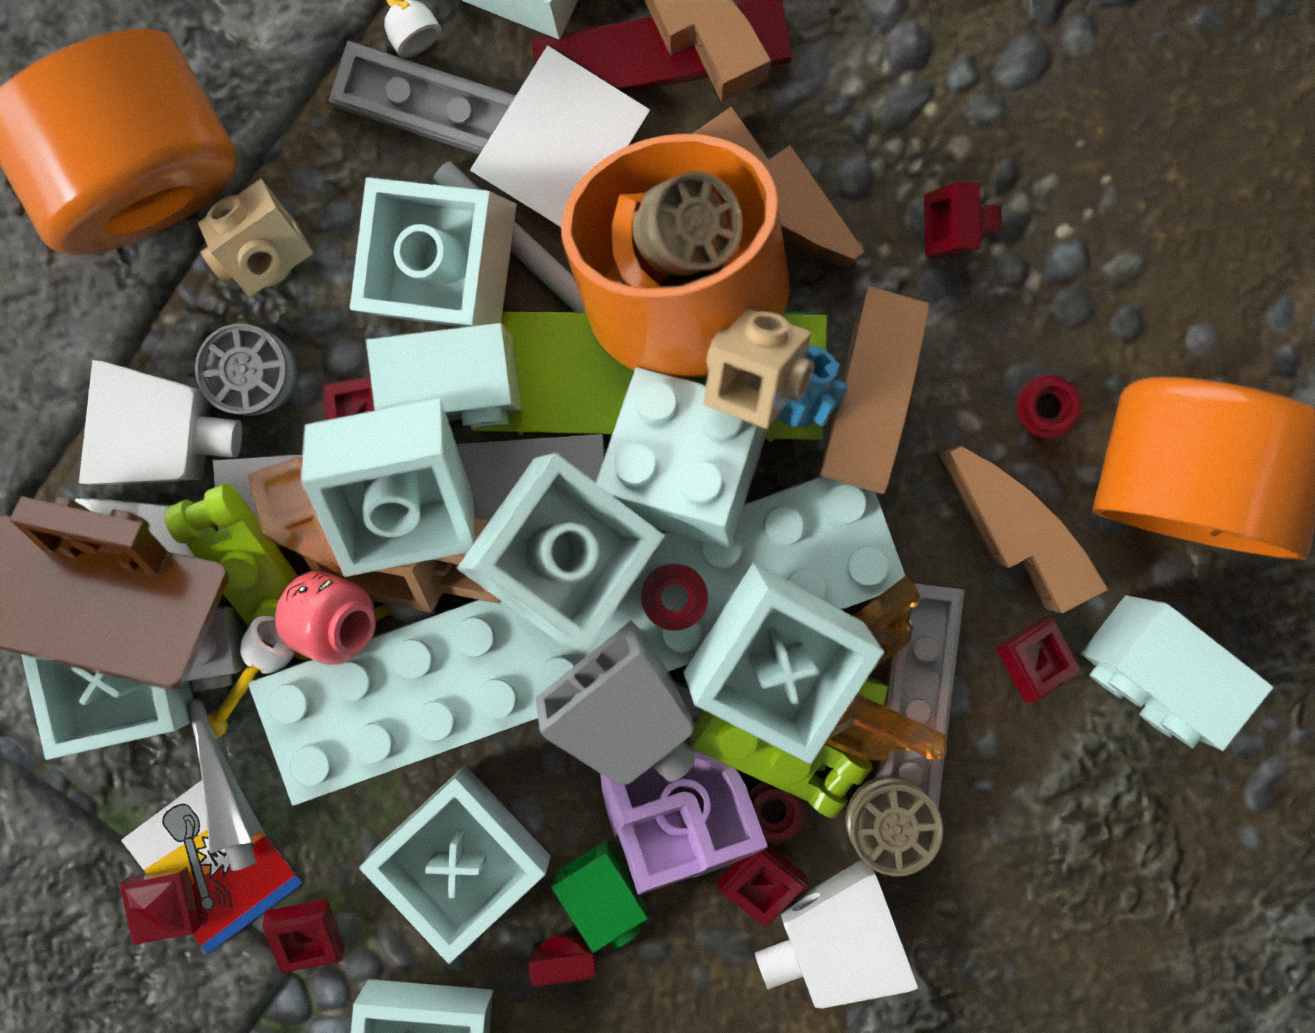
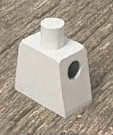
(149, 429)
(840, 943)

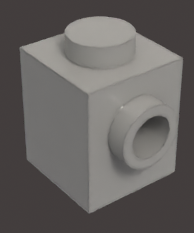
(220, 651)

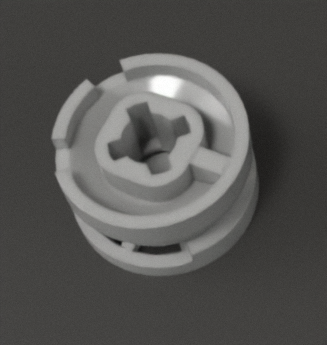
(246, 370)

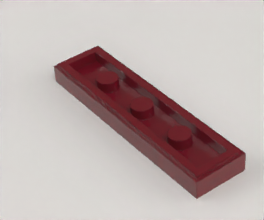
(636, 58)

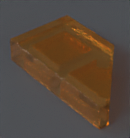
(288, 512)
(890, 615)
(873, 730)

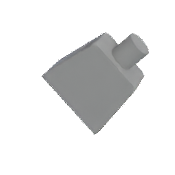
(620, 712)

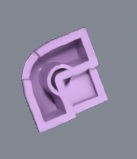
(683, 824)

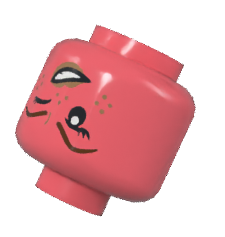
(325, 618)

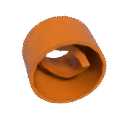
(111, 141)
(620, 291)
(1212, 466)

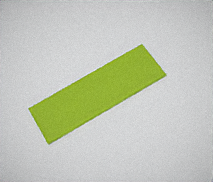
(580, 389)

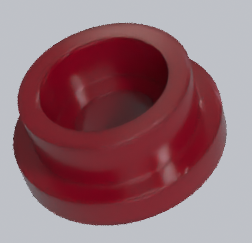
(1066, 400)
(674, 575)
(788, 823)

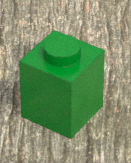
(601, 898)

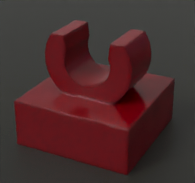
(957, 220)

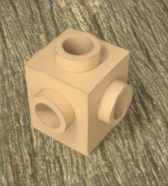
(252, 239)
(758, 367)

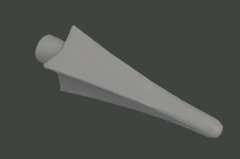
(228, 814)

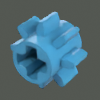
(821, 396)

